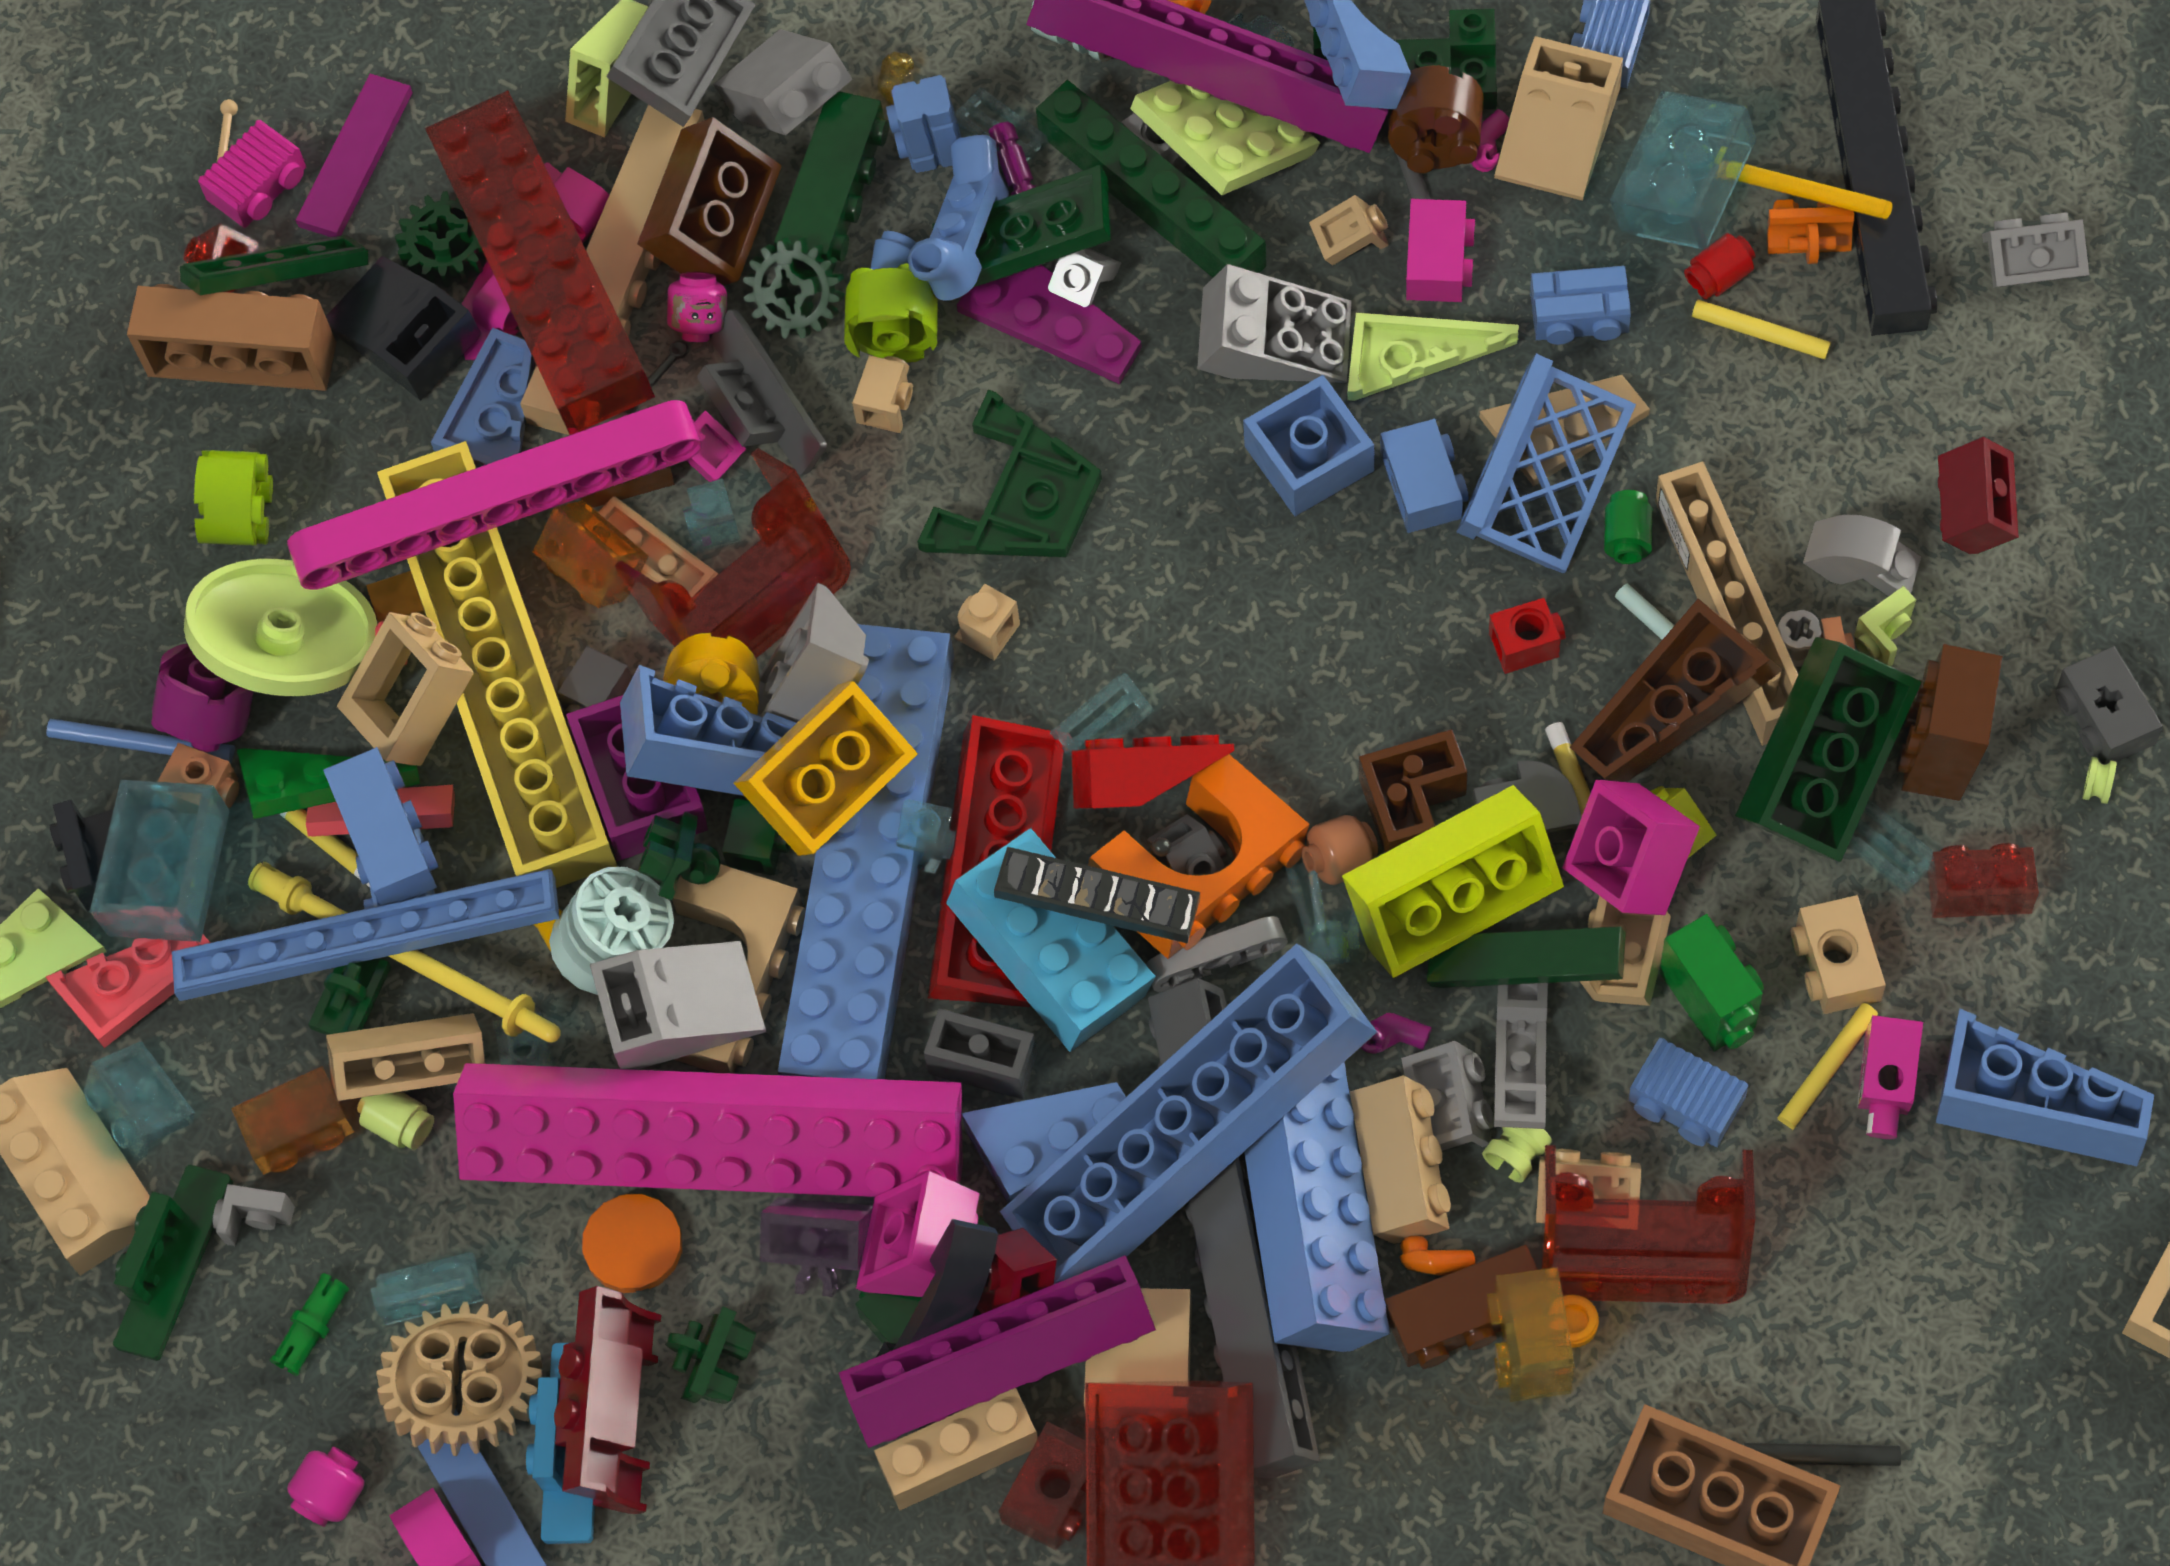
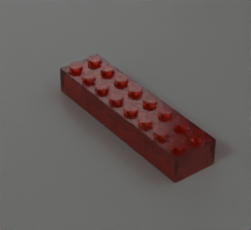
(540, 263)

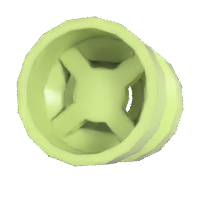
(1517, 1149)

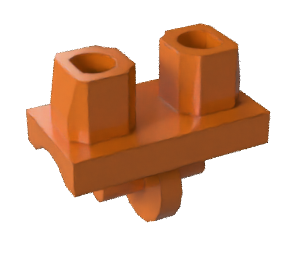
(1808, 229)

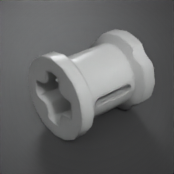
(1792, 626)

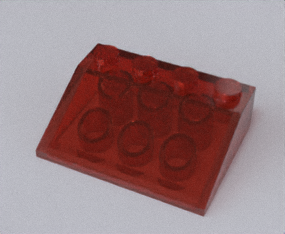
(1169, 1473)

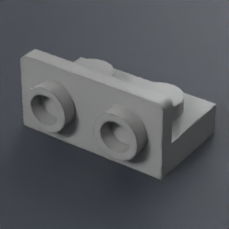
(2037, 251)
(1454, 1082)

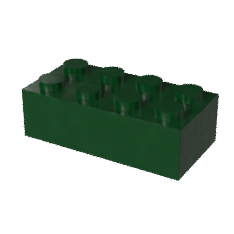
(1828, 748)

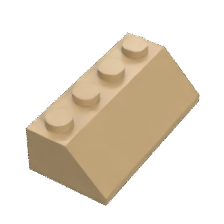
(69, 1166)

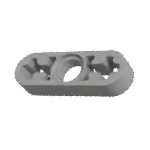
(1227, 947)

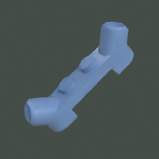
(949, 254)

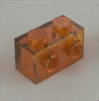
(583, 552)
(292, 1121)

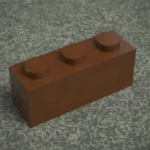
(1451, 1310)

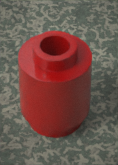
(1720, 266)

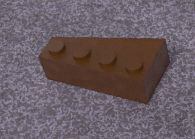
(1673, 694)

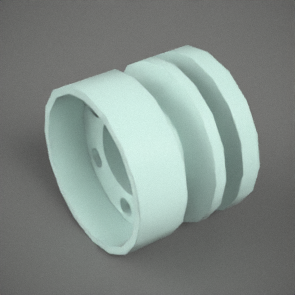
(609, 917)

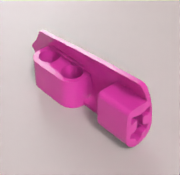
(485, 300)

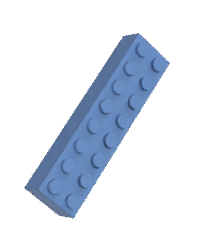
(1193, 1115)

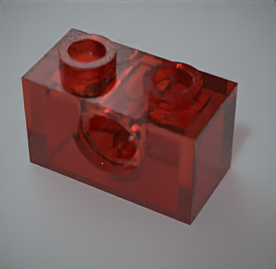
(1028, 1510)

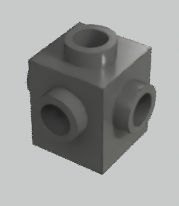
(1192, 848)

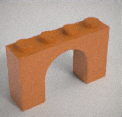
(1253, 822)

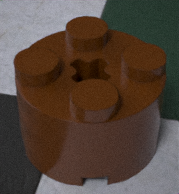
(1437, 120)

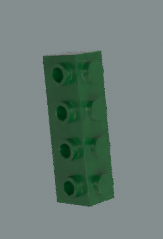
(834, 174)

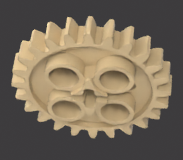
(413, 1378)

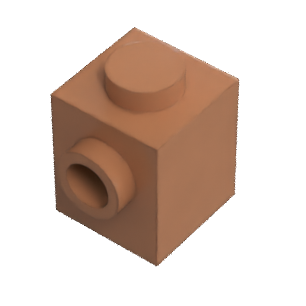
(197, 767)

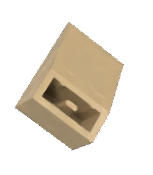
(1559, 118)

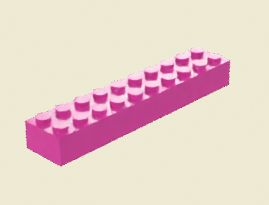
(704, 1129)

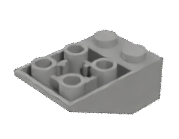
(1272, 329)
(676, 1001)

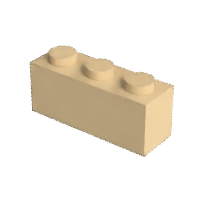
(403, 1056)
(1400, 1159)
(956, 1448)

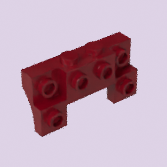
(601, 1399)

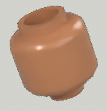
(1338, 847)

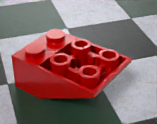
(1129, 777)

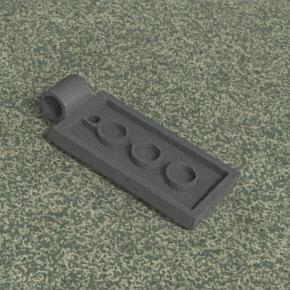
(678, 52)

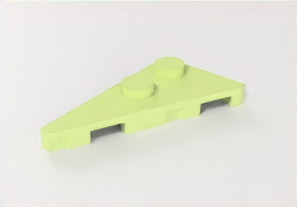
(1405, 348)

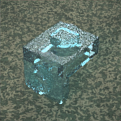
(926, 830)

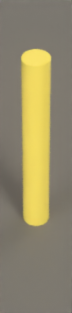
(1761, 329)
(1827, 1066)

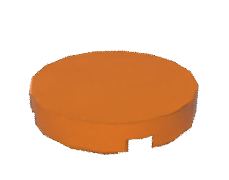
(632, 1243)

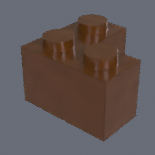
(1407, 780)

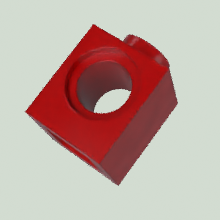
(1517, 652)

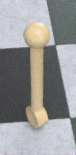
(228, 109)

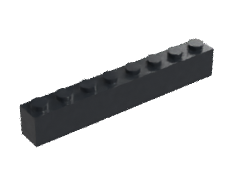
(1874, 165)

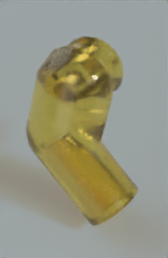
(893, 71)

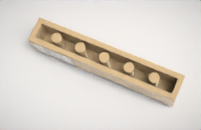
(1725, 580)

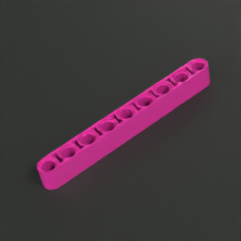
(494, 495)

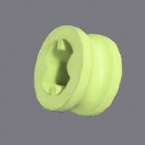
(2099, 780)

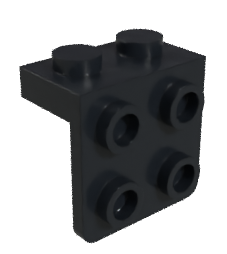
(83, 848)

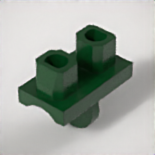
(672, 852)
(349, 996)
(705, 1378)

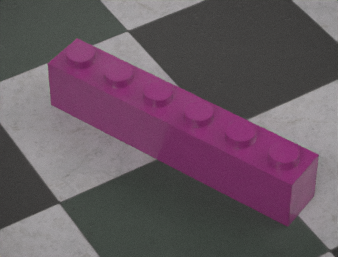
(997, 1351)

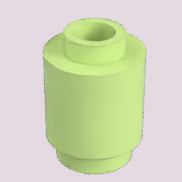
(396, 1119)

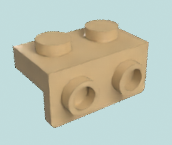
(1641, 959)

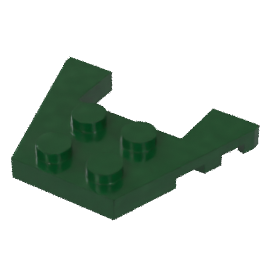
(1035, 499)

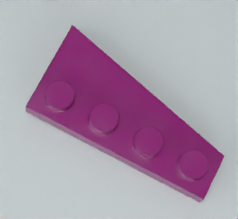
(1033, 314)

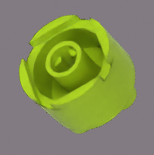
(890, 314)
(232, 497)

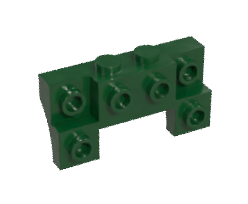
(1467, 50)

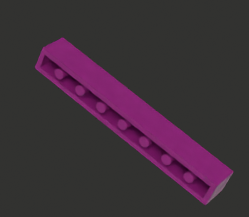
(1216, 60)

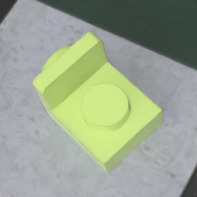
(1883, 624)

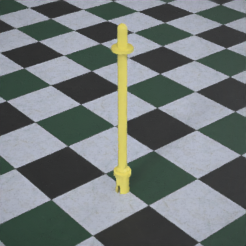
(296, 895)

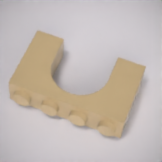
(764, 918)

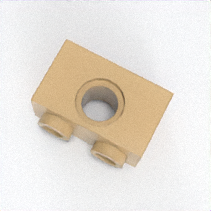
(1842, 928)

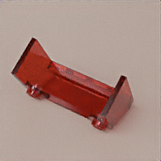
(765, 585)
(1649, 1246)

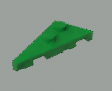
(293, 780)

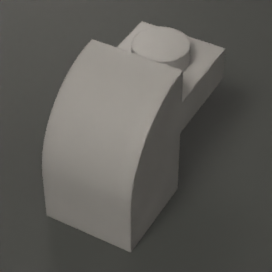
(1861, 548)

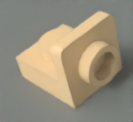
(1349, 229)

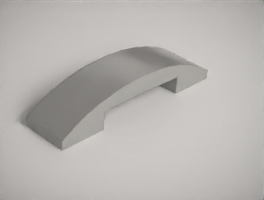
(1521, 1056)

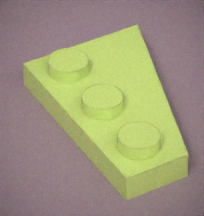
(38, 943)

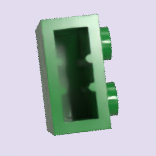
(1712, 983)

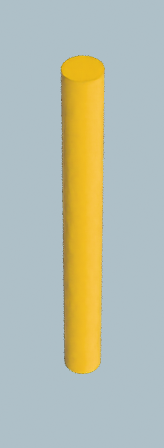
(1816, 191)

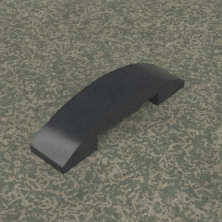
(962, 1270)

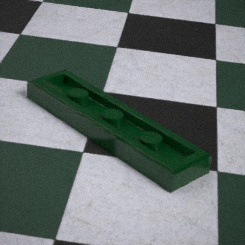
(273, 265)
(1531, 958)

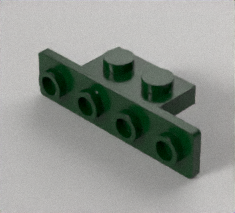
(164, 1259)

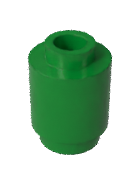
(1628, 527)

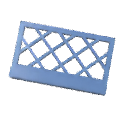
(1509, 448)

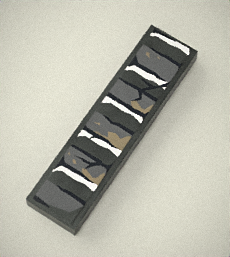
(1097, 894)

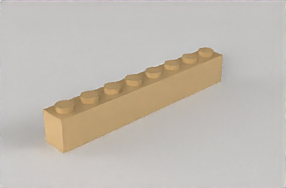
(614, 246)

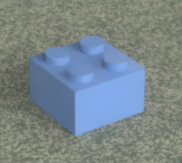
(1309, 445)

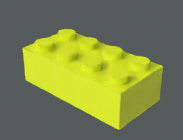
(1453, 881)

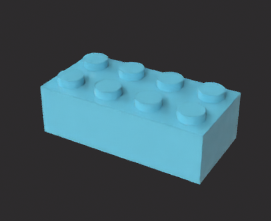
(1065, 966)

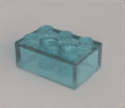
(1683, 169)
(160, 860)

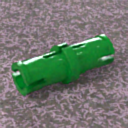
(309, 1324)

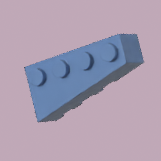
(689, 737)
(2039, 1097)

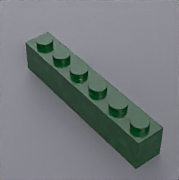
(1149, 183)

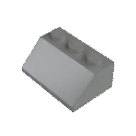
(812, 658)

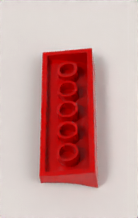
(1002, 789)

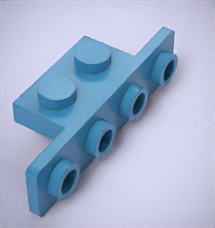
(565, 1516)

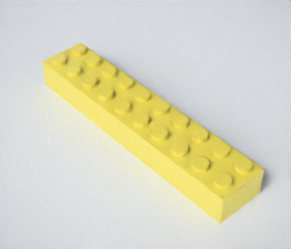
(510, 699)

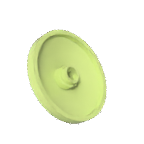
(272, 634)

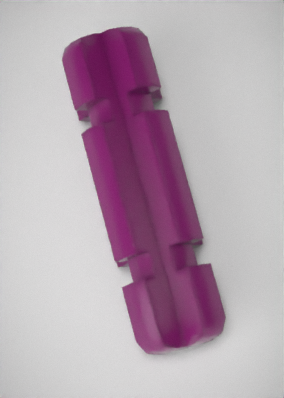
(1011, 157)

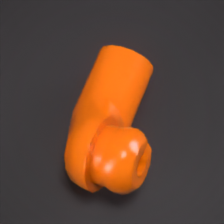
(1436, 1262)

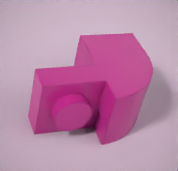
(432, 1533)

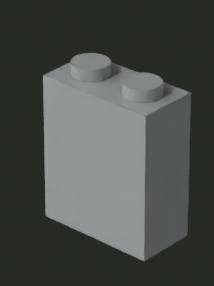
(783, 81)

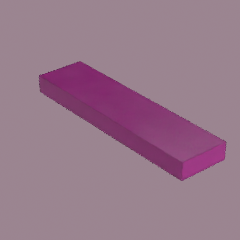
(354, 156)

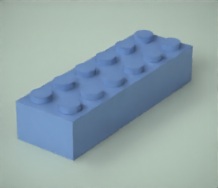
(1317, 1225)

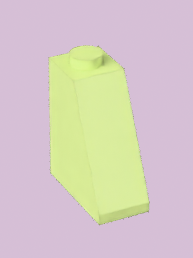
(591, 96)

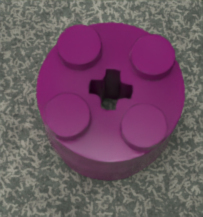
(197, 703)

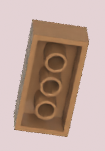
(232, 337)
(1717, 1495)

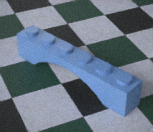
(1362, 58)

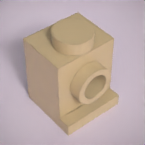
(883, 393)
(987, 621)

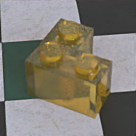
(1536, 1340)

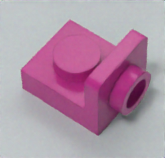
(718, 448)

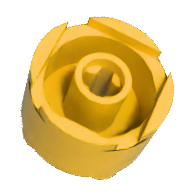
(717, 669)

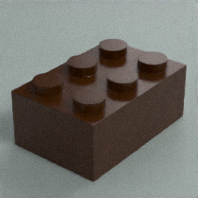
(710, 202)
(1949, 722)

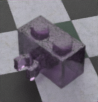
(814, 1236)

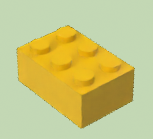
(825, 768)

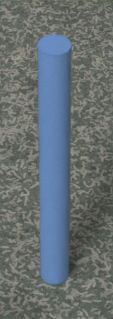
(124, 738)

